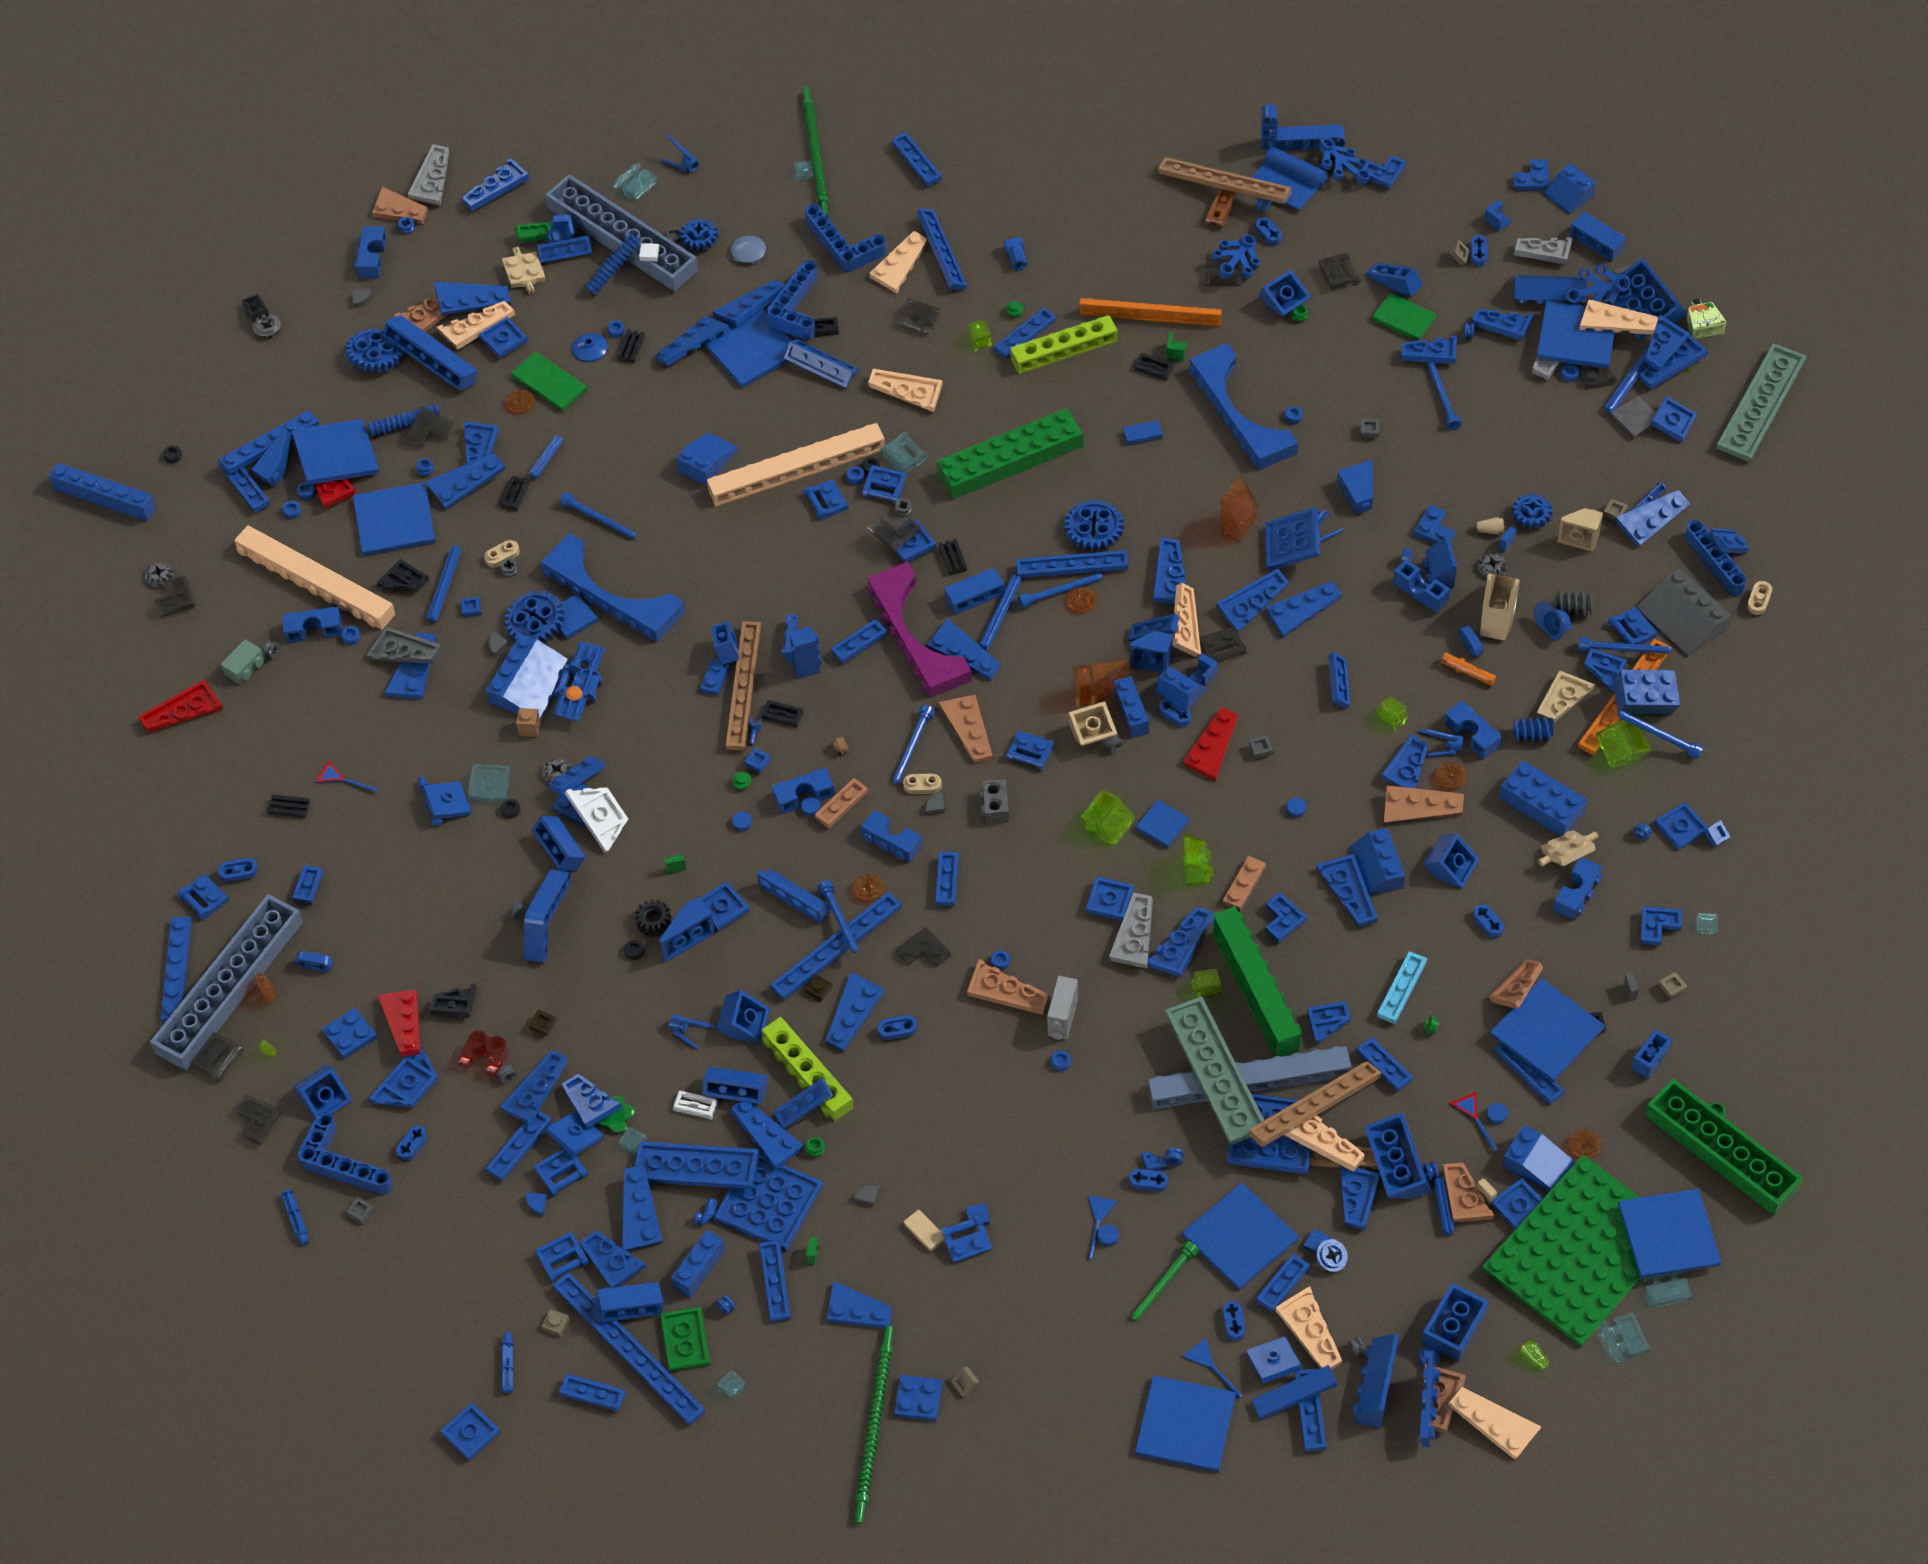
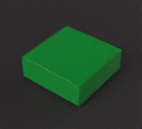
(675, 864)
(812, 1251)

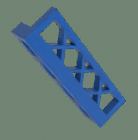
(820, 362)
(794, 895)

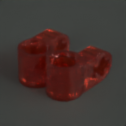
(487, 1048)

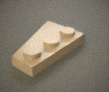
(1563, 695)

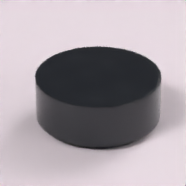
(172, 454)
(866, 464)
(510, 808)
(634, 949)

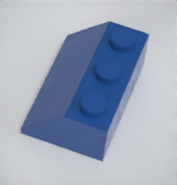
(1378, 862)

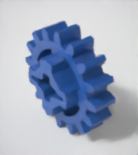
(699, 234)
(1532, 511)

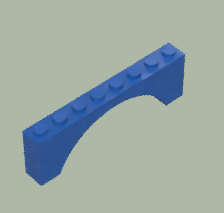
(1262, 444)
(649, 616)

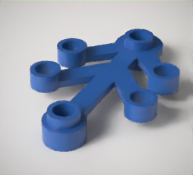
(1328, 148)
(1246, 243)
(1600, 286)

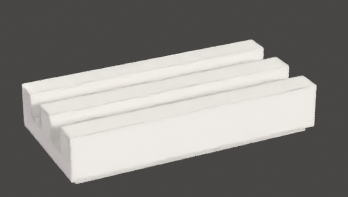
(692, 1108)

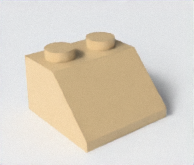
(1580, 529)
(1092, 724)

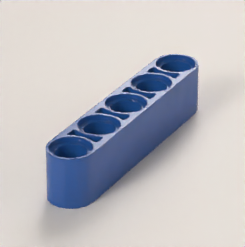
(1718, 562)

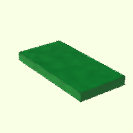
(549, 381)

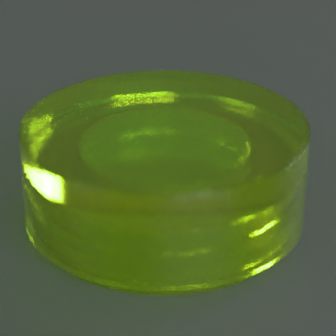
(267, 1048)

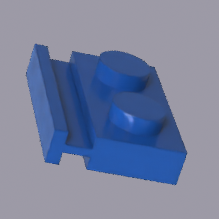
(1728, 541)

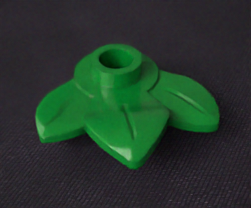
(617, 1120)

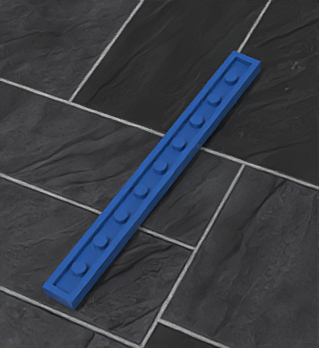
(630, 1350)

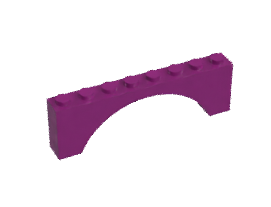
(936, 671)

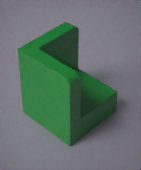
(1175, 350)

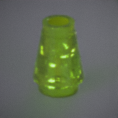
(1534, 1355)

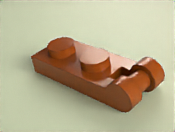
(1221, 207)

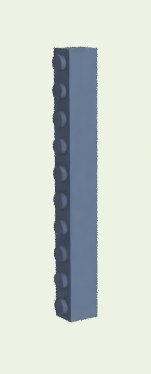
(1258, 1075)

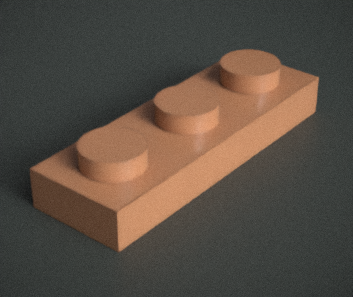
(841, 803)
(1244, 883)

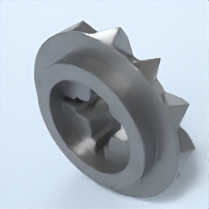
(272, 320)
(1485, 568)
(153, 579)
(548, 772)

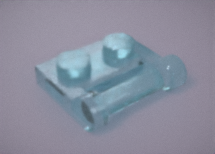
(900, 457)

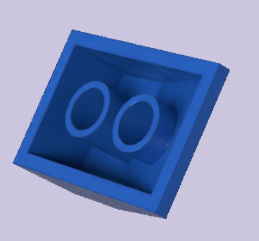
(705, 457)
(687, 929)
(1537, 1159)

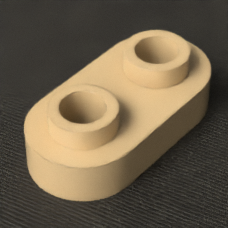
(505, 550)
(1759, 599)
(922, 784)

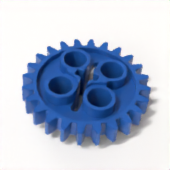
(373, 351)
(1107, 528)
(543, 604)

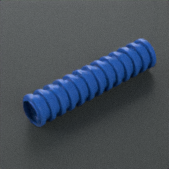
(613, 263)
(397, 421)

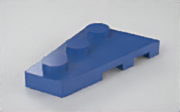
(1504, 324)
(1665, 343)
(1435, 351)
(479, 440)
(1407, 764)
(589, 1101)
(1358, 1195)
(611, 1260)
(857, 1309)

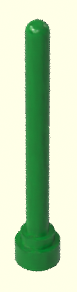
(1188, 1251)

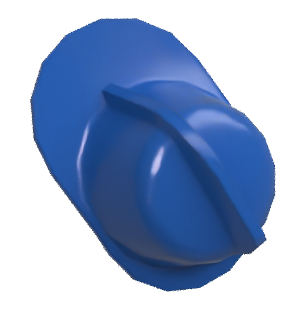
(1551, 620)

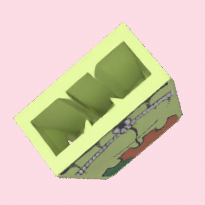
(1704, 320)

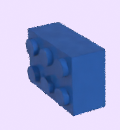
(1646, 691)
(1455, 1322)

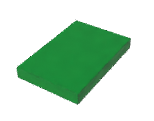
(1404, 317)
(685, 1339)

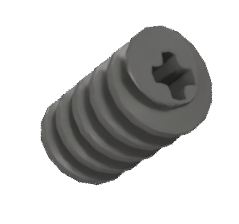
(1574, 602)

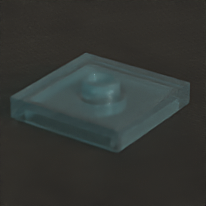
(489, 782)

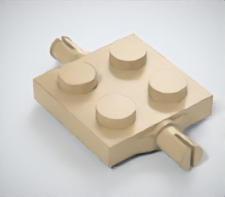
(523, 270)
(1568, 848)

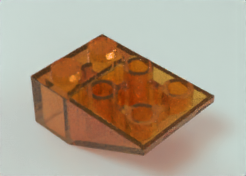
(1238, 511)
(1095, 681)

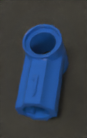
(1015, 249)

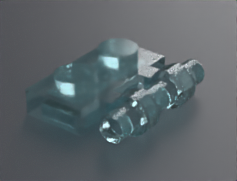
(639, 184)
(1668, 1292)
(1630, 1333)

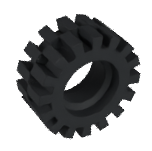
(653, 908)

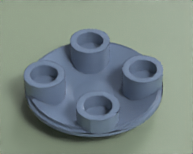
(748, 249)

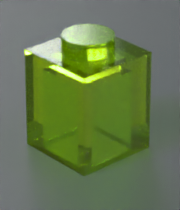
(979, 334)
(1392, 713)
(1206, 983)

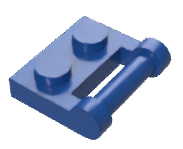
(886, 479)
(831, 497)
(1636, 624)
(1032, 746)
(207, 892)
(557, 1165)
(968, 1245)
(558, 1251)

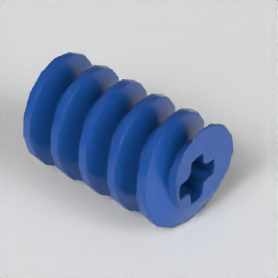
(1532, 729)

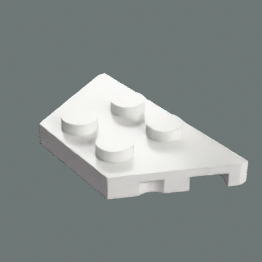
(599, 813)

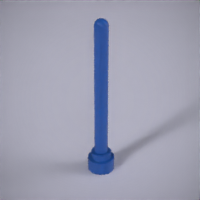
(1452, 420)
(568, 500)
(1026, 600)
(1585, 644)
(925, 714)
(1693, 749)
(826, 890)

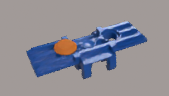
(584, 685)

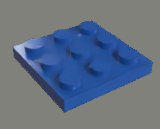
(1292, 539)

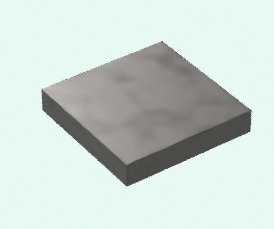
(1634, 417)

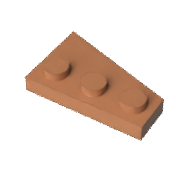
(395, 206)
(1517, 985)
(1463, 1196)
(1448, 1387)

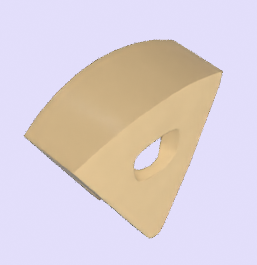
(1499, 606)

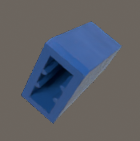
(1357, 485)

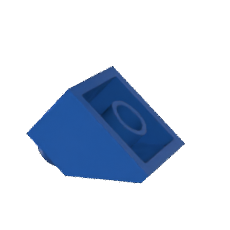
(1571, 189)
(1284, 293)
(1440, 563)
(1151, 652)
(1179, 688)
(1451, 860)
(743, 1017)
(322, 1091)

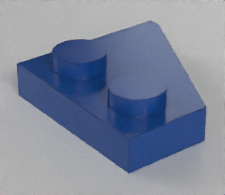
(1327, 1019)

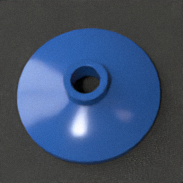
(589, 347)

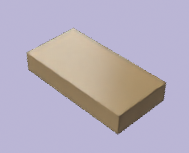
(924, 1230)

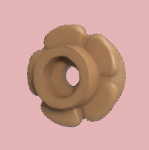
(841, 745)

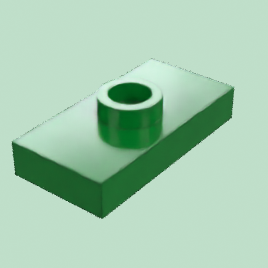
(532, 232)

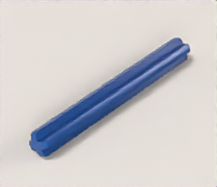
(1627, 383)
(444, 584)
(1000, 612)

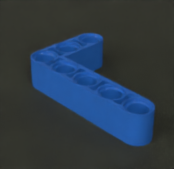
(1295, 137)
(846, 256)
(781, 310)
(541, 912)
(339, 1162)

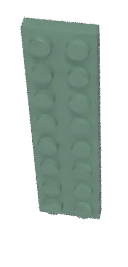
(1761, 402)
(1215, 1068)

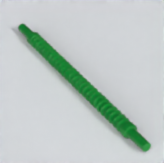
(815, 151)
(863, 1498)

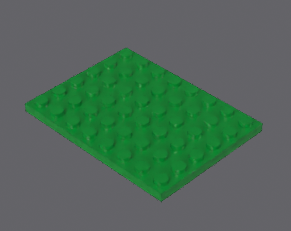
(1571, 1253)

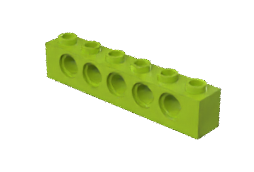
(1064, 344)
(805, 1059)

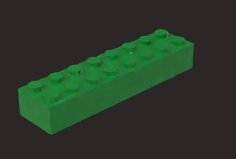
(1009, 453)
(1256, 982)
(1724, 1147)

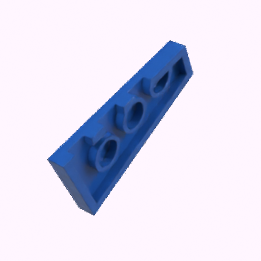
(1295, 610)
(1182, 944)
(854, 1008)
(1431, 1376)

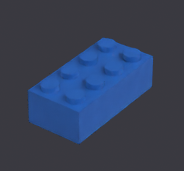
(1543, 798)

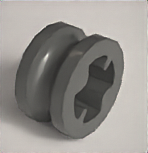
(903, 512)
(509, 572)
(270, 649)
(1114, 743)
(518, 909)
(506, 1074)
(1357, 1346)

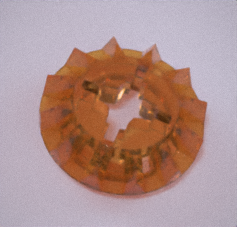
(526, 404)
(1080, 605)
(1453, 769)
(860, 886)
(265, 987)
(1581, 1136)

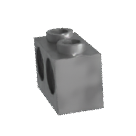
(994, 801)

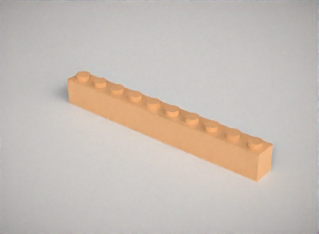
(795, 464)
(314, 577)

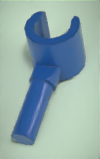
(754, 729)

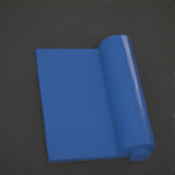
(1294, 173)

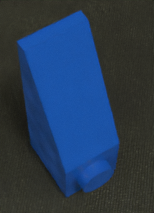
(1397, 278)
(273, 462)

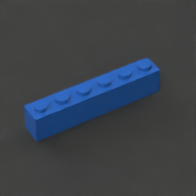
(430, 352)
(102, 491)

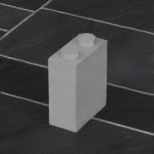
(1062, 1007)

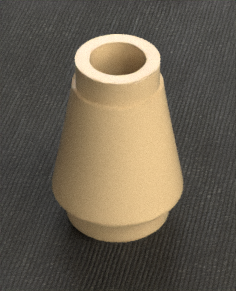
(1491, 526)

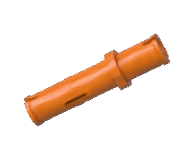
(1468, 669)

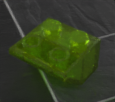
(1623, 743)
(1107, 817)

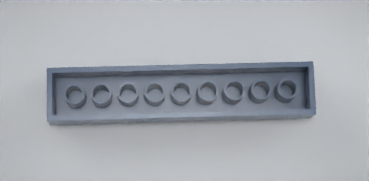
(612, 225)
(226, 981)

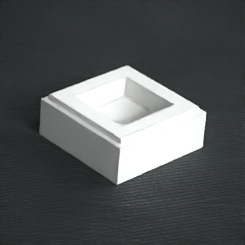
(649, 252)

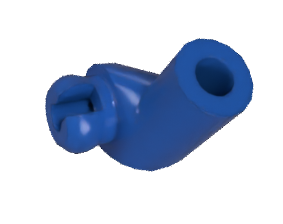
(709, 1212)

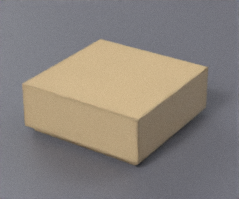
(1487, 1191)

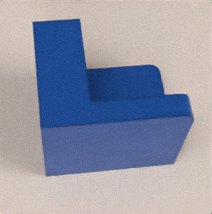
(1495, 217)
(561, 227)
(1206, 670)

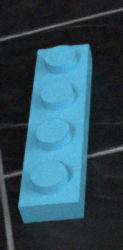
(1402, 987)

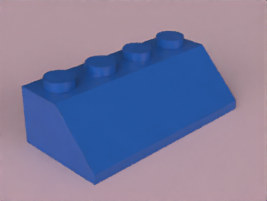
(1546, 288)
(1397, 1158)
(1376, 1381)

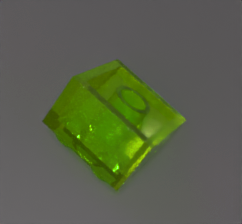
(1196, 861)

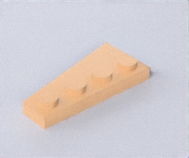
(899, 262)
(1606, 316)
(464, 331)
(912, 389)
(1187, 632)
(1327, 1143)
(1306, 1323)
(1498, 1424)

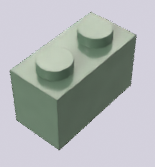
(243, 662)

